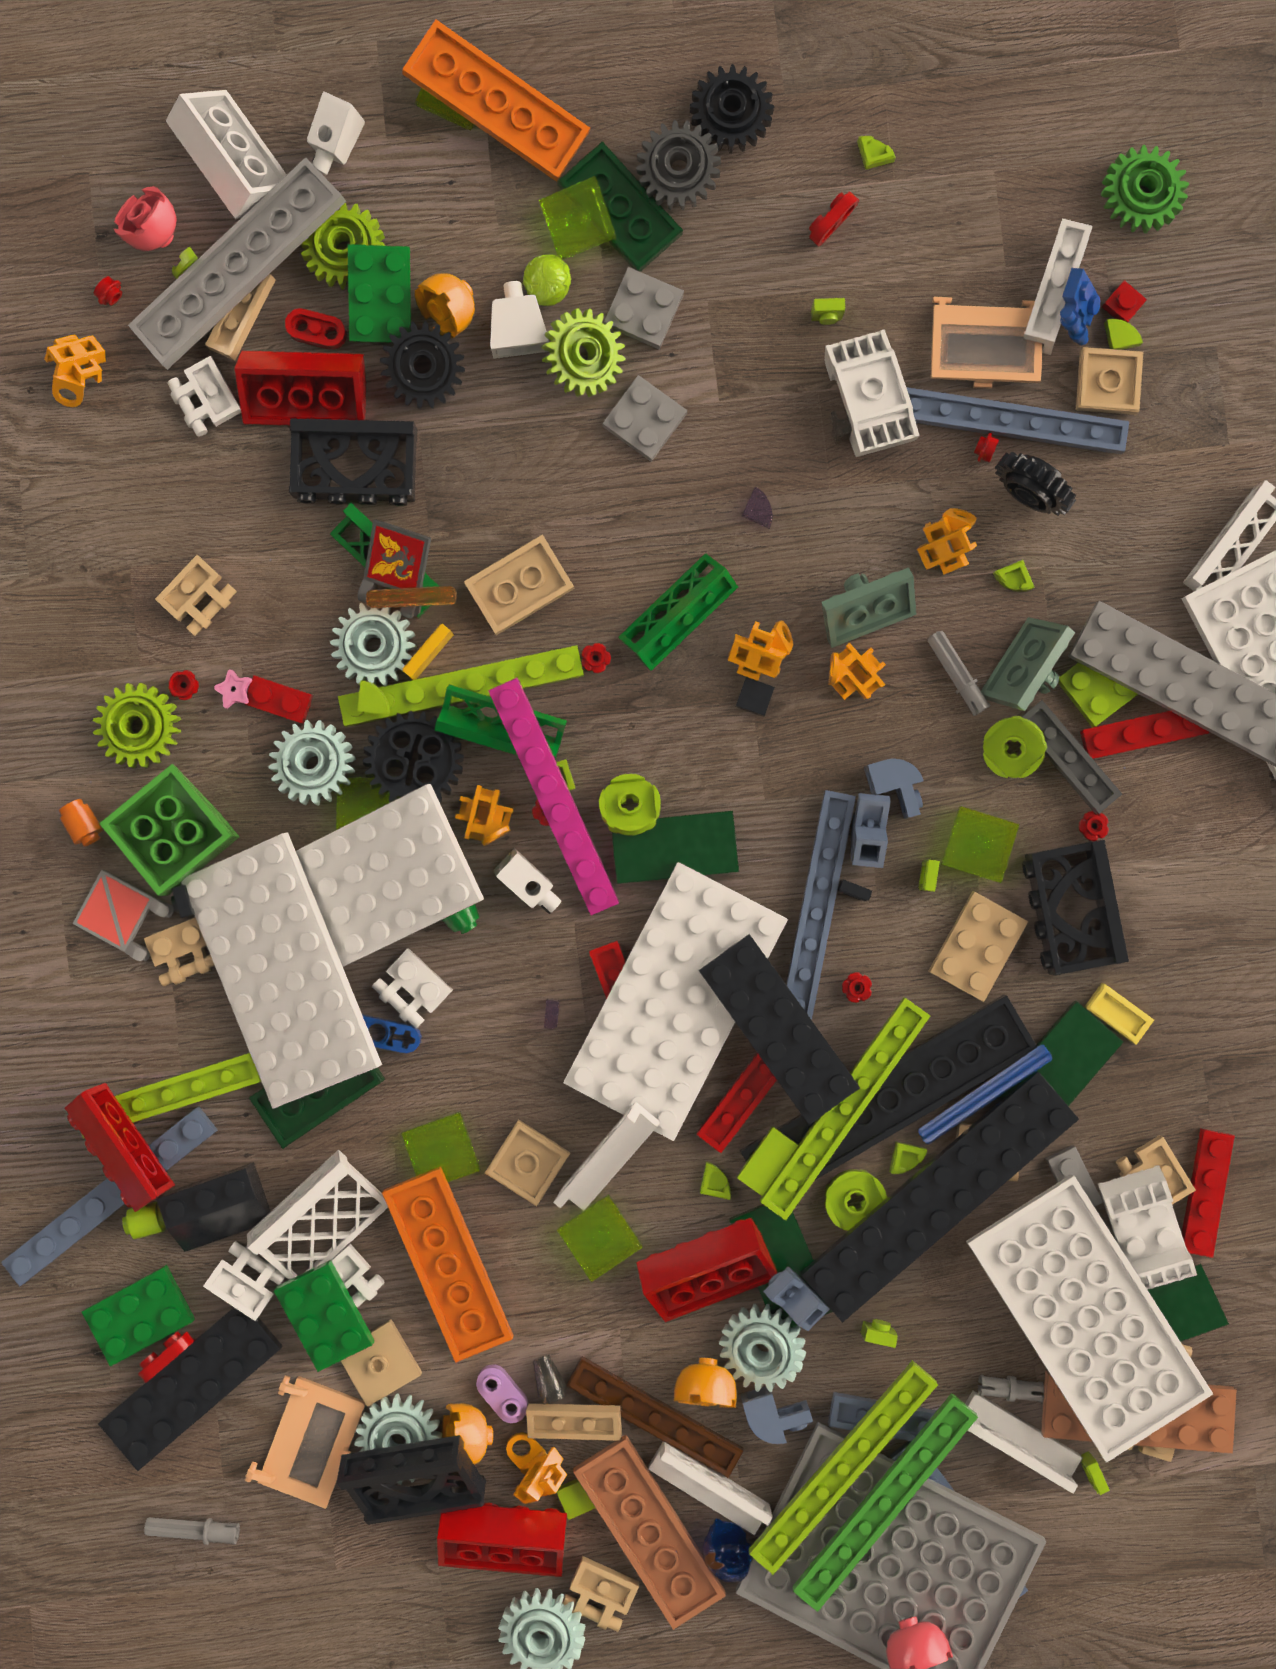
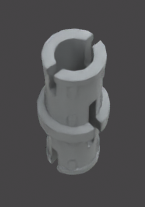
(1010, 1388)

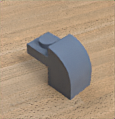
(898, 776)
(869, 830)
(796, 1298)
(768, 1421)

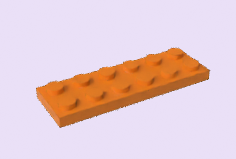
(495, 100)
(447, 1264)

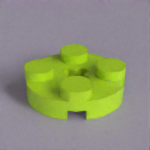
(1014, 765)
(634, 821)
(839, 1191)

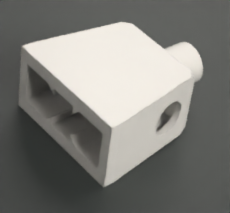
(333, 131)
(516, 324)
(517, 872)

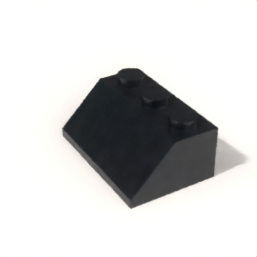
(214, 1207)

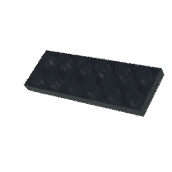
(779, 1029)
(189, 1386)

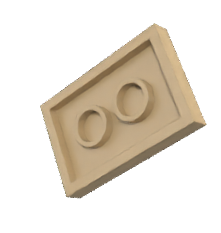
(519, 585)
(978, 946)

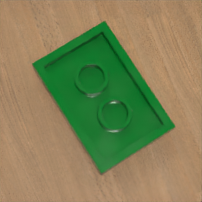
(378, 292)
(138, 1315)
(324, 1315)

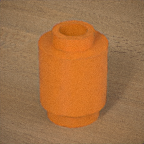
(80, 823)

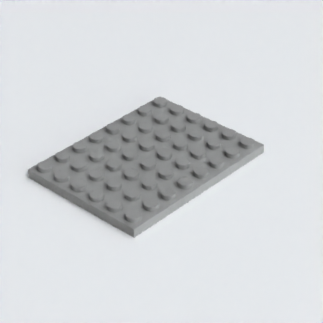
(933, 1562)

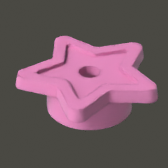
(240, 693)

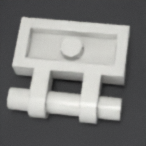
(212, 391)
(419, 981)
(351, 1268)
(239, 1289)

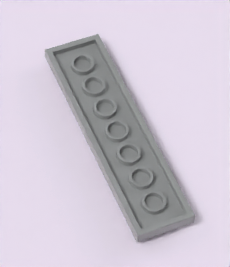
(237, 263)
(1179, 680)

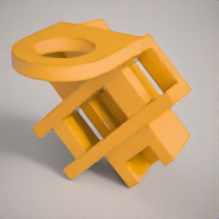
(69, 355)
(954, 530)
(772, 654)
(853, 677)
(488, 816)
(539, 1469)

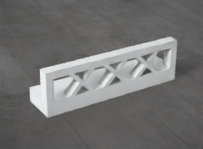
(1066, 254)
(1229, 537)
(608, 1157)
(1023, 1442)
(711, 1488)

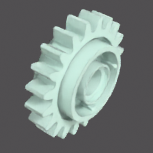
(359, 631)
(299, 749)
(757, 1366)
(396, 1419)
(547, 1615)

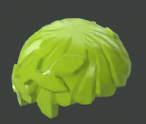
(547, 279)

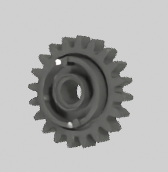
(674, 146)

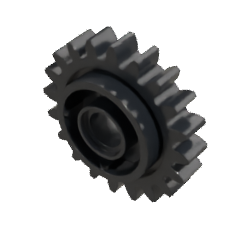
(736, 91)
(422, 345)
(1035, 483)

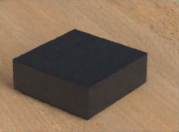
(755, 696)
(854, 890)

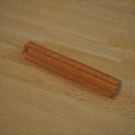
(411, 597)

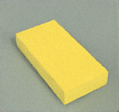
(1119, 1013)

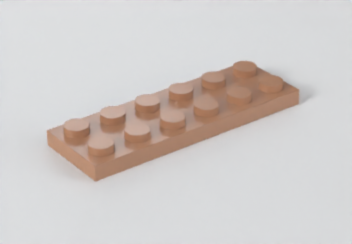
(1202, 1428)
(649, 1531)

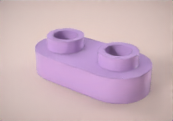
(503, 1394)

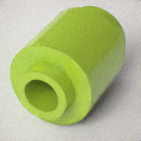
(144, 1221)

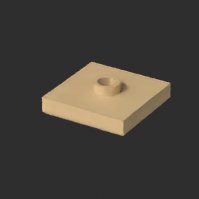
(1109, 381)
(527, 1162)
(383, 1365)

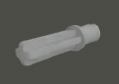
(958, 673)
(207, 1531)

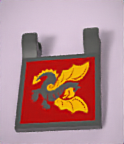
(395, 561)

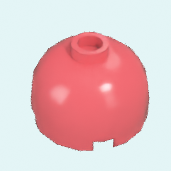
(147, 221)
(917, 1645)

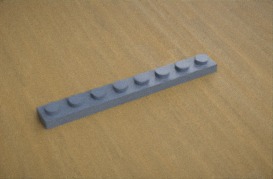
(1019, 421)
(819, 897)
(102, 1201)

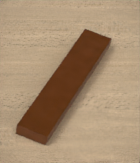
(656, 1417)

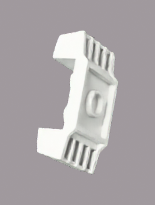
(872, 392)
(1147, 1227)

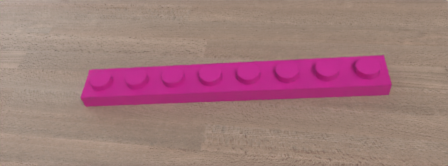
(553, 795)

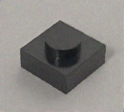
(181, 902)

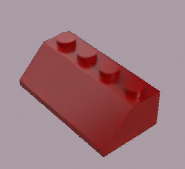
(300, 386)
(118, 1146)
(706, 1270)
(503, 1539)

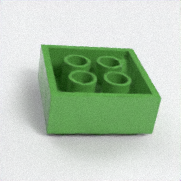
(169, 830)

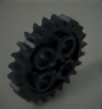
(386, 755)

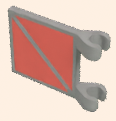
(116, 912)

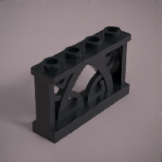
(323, 430)
(1108, 936)
(453, 1486)

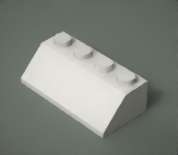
(225, 148)

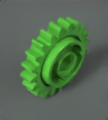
(1149, 171)

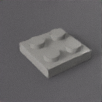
(644, 308)
(644, 418)

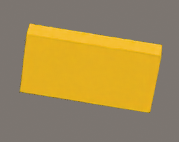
(427, 652)

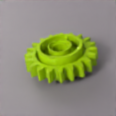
(339, 227)
(566, 361)
(118, 720)

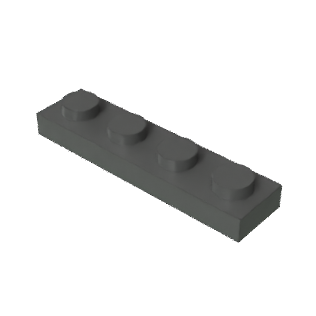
(1073, 760)

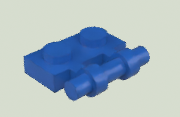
(1080, 305)

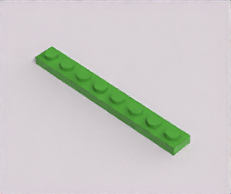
(884, 1502)

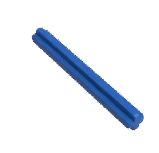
(985, 1094)

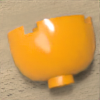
(447, 302)
(706, 1385)
(471, 1426)

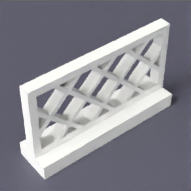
(303, 1198)

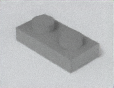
(1069, 1162)

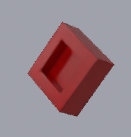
(1124, 302)

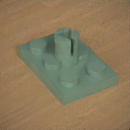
(868, 606)
(1028, 664)

